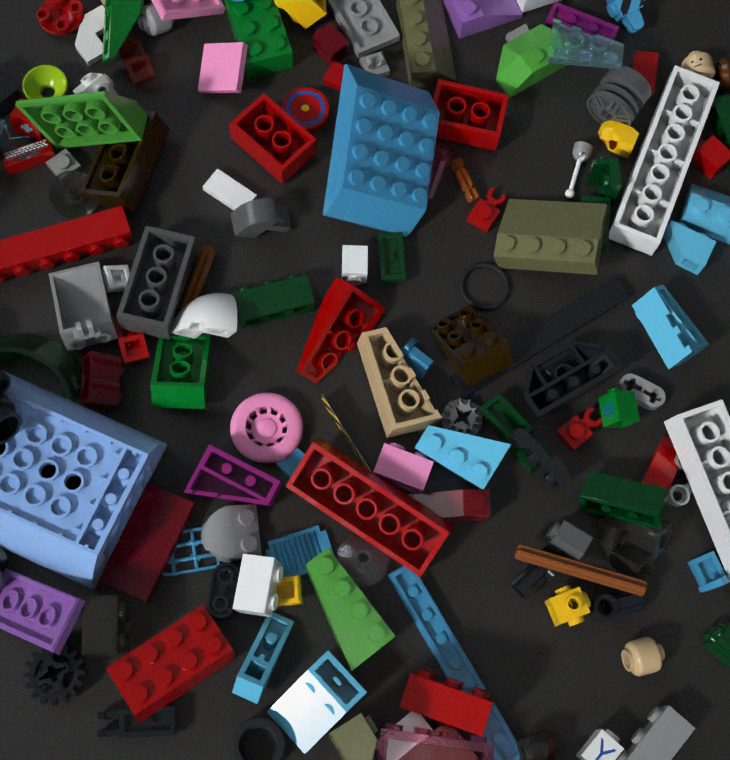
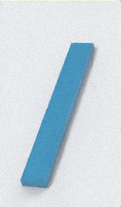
(449, 653)

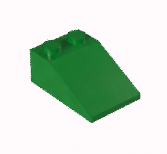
(181, 372)

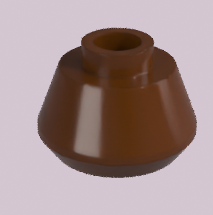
(723, 73)

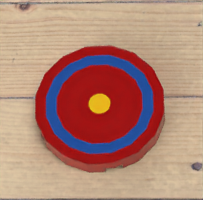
(307, 107)

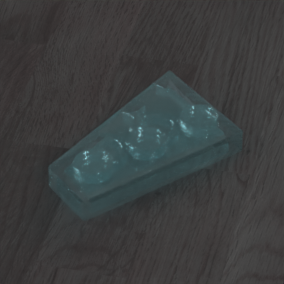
(577, 48)

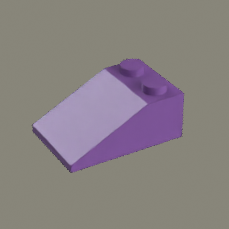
(479, 15)

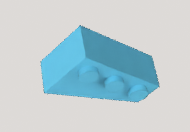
(669, 327)
(462, 453)

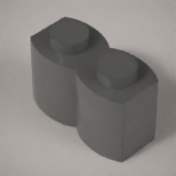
(567, 540)

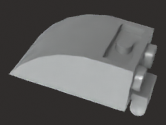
(82, 306)

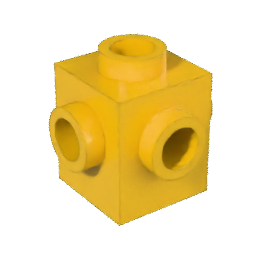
(560, 610)

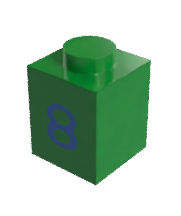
(618, 408)

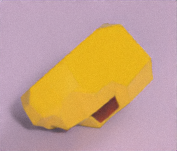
(618, 137)

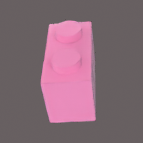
(403, 468)

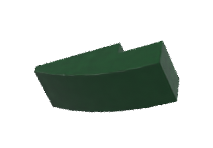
(503, 421)

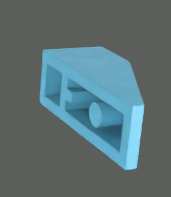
(262, 658)

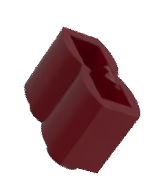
(101, 380)

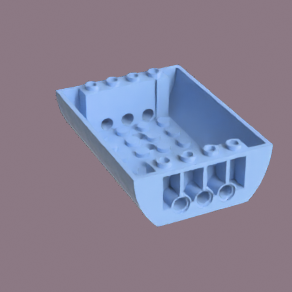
(42, 517)

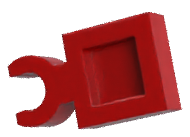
(486, 212)
(577, 431)

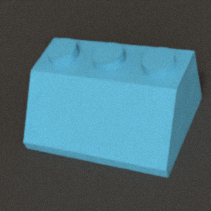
(707, 213)

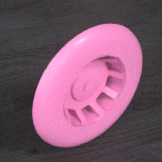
(266, 427)

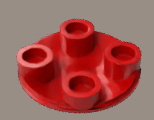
(60, 16)

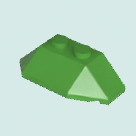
(526, 61)

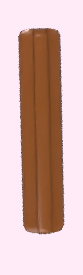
(199, 275)

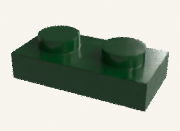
(391, 257)

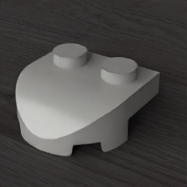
(232, 533)

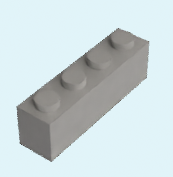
(660, 737)

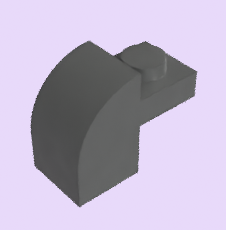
(258, 216)

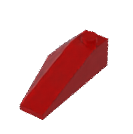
(337, 328)

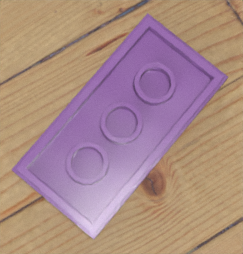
(37, 611)

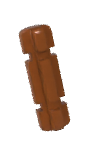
(465, 180)

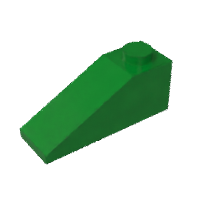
(118, 21)

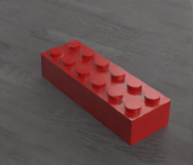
(369, 506)

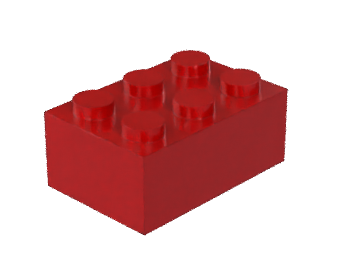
(469, 114)
(273, 138)
(447, 701)

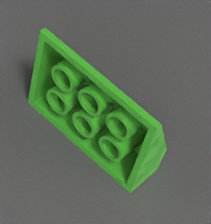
(86, 118)

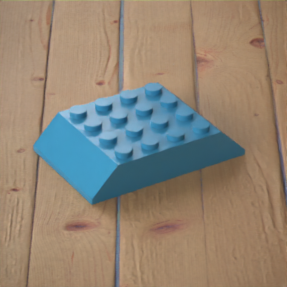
(381, 153)

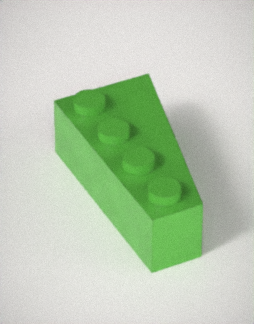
(351, 616)

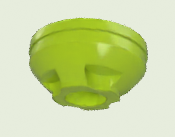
(44, 77)

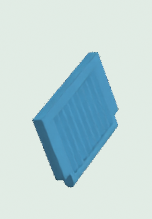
(298, 549)

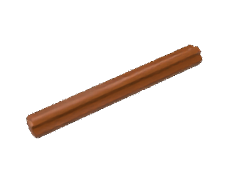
(580, 569)

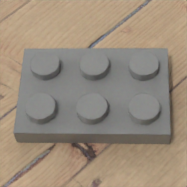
(364, 24)

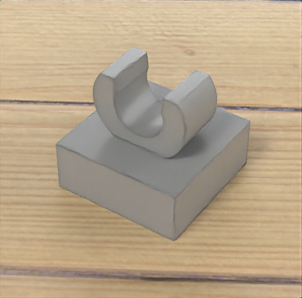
(375, 63)

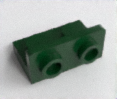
(606, 176)

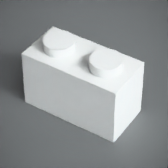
(258, 585)

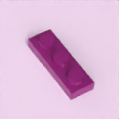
(588, 23)

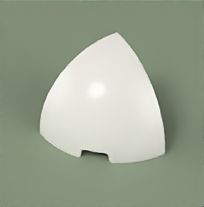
(207, 314)

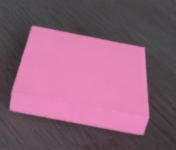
(222, 67)

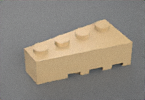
(397, 394)

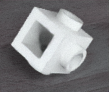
(95, 83)

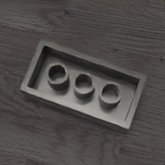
(157, 282)

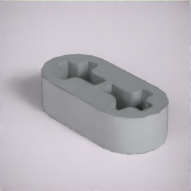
(642, 390)

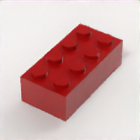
(171, 663)

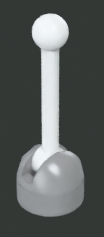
(581, 153)

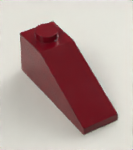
(457, 504)

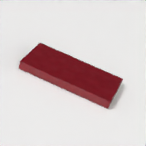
(147, 542)

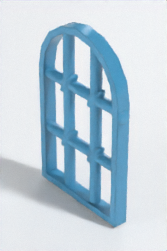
(194, 556)

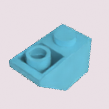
(688, 247)

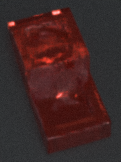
(136, 61)

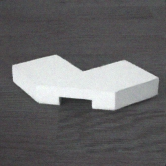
(87, 39)

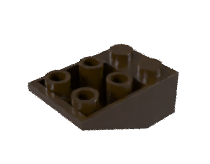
(472, 345)

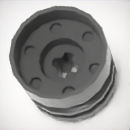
(619, 96)

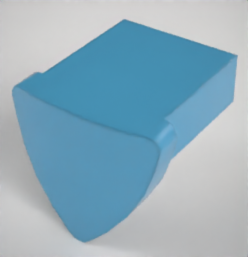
(416, 359)
(708, 572)

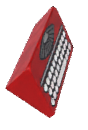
(27, 156)

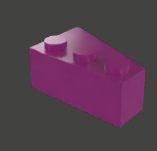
(232, 479)

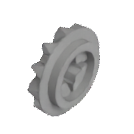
(463, 406)

